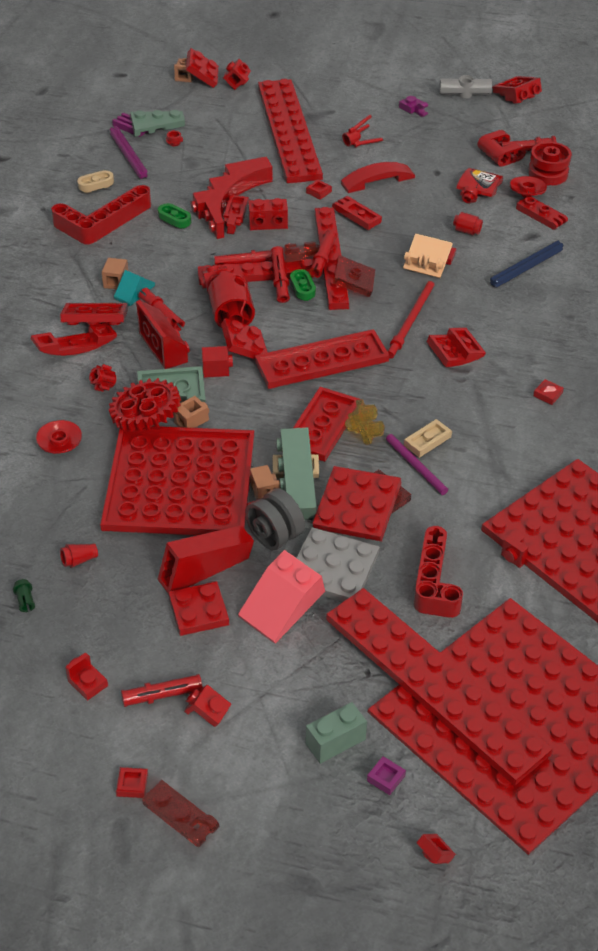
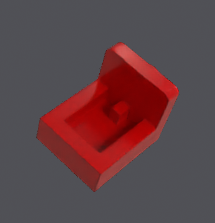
(207, 704)

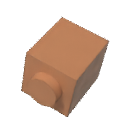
(113, 272)

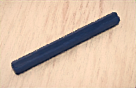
(526, 264)

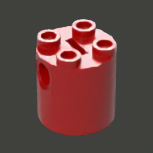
(231, 298)

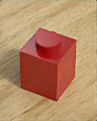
(216, 361)

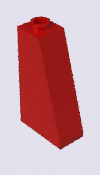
(203, 556)

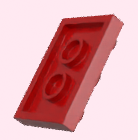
(94, 313)

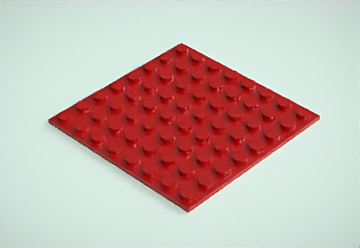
(547, 689)

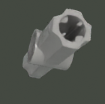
(465, 86)

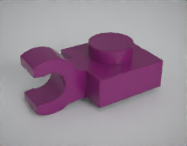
(412, 104)

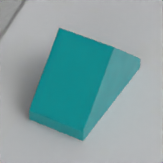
(130, 286)

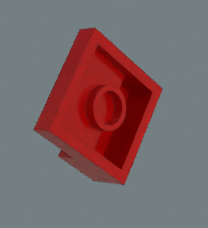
(518, 88)

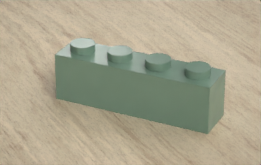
(297, 469)

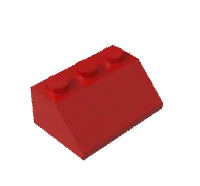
(161, 336)

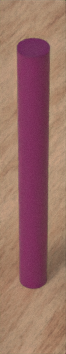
(416, 464)

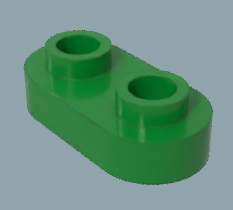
(174, 215)
(303, 284)

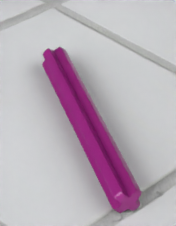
(128, 152)

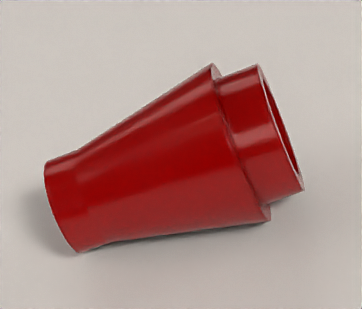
(76, 554)

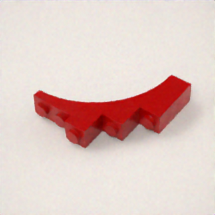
(235, 181)

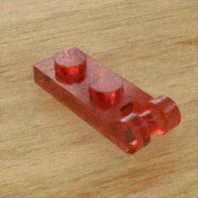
(180, 813)

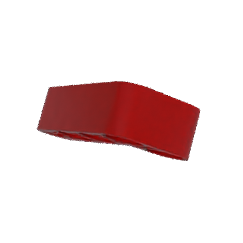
(430, 594)

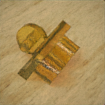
(362, 423)

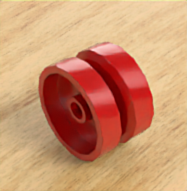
(550, 162)

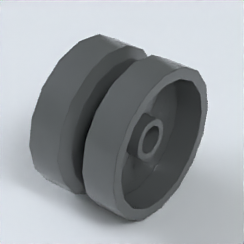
(275, 519)

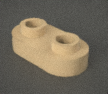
(95, 181)

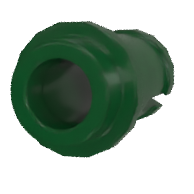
(23, 589)

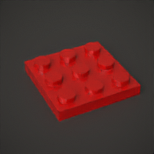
(357, 503)

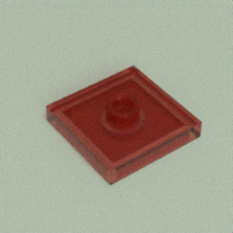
(354, 276)

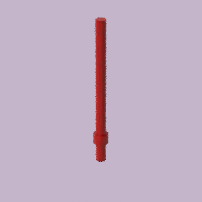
(398, 340)

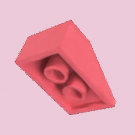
(282, 596)

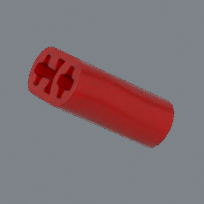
(503, 156)

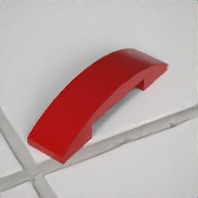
(356, 180)
(75, 344)

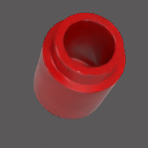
(467, 223)

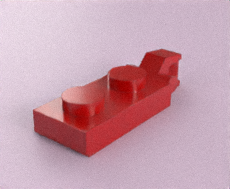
(235, 212)

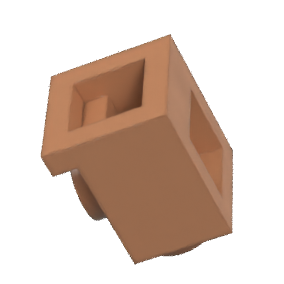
(180, 68)
(191, 413)
(262, 481)

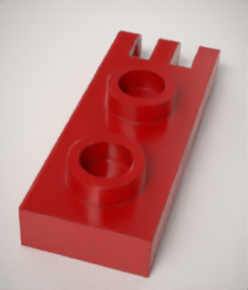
(357, 212)
(541, 212)

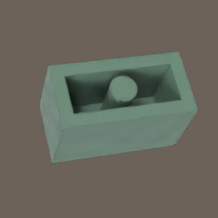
(336, 732)

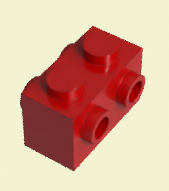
(268, 214)

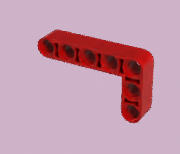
(105, 219)

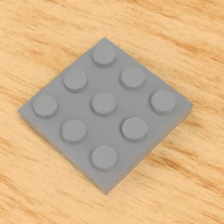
(340, 562)

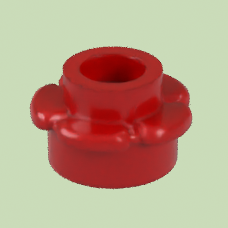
(174, 138)
(469, 194)

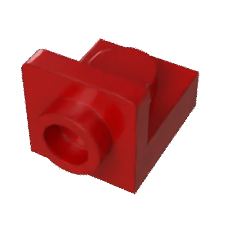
(85, 677)

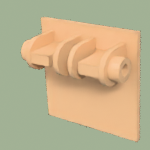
(427, 255)

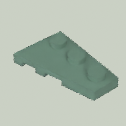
(157, 119)
(187, 380)

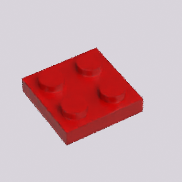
(202, 67)
(243, 338)
(198, 608)

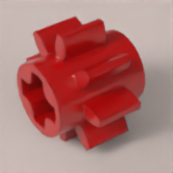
(102, 377)

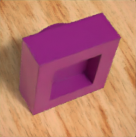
(386, 775)

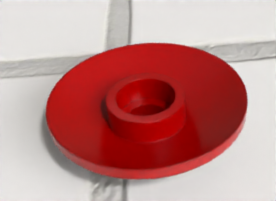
(528, 186)
(59, 436)

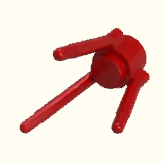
(353, 135)

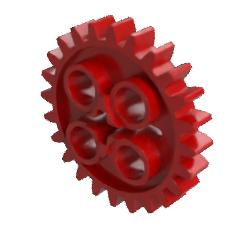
(144, 405)

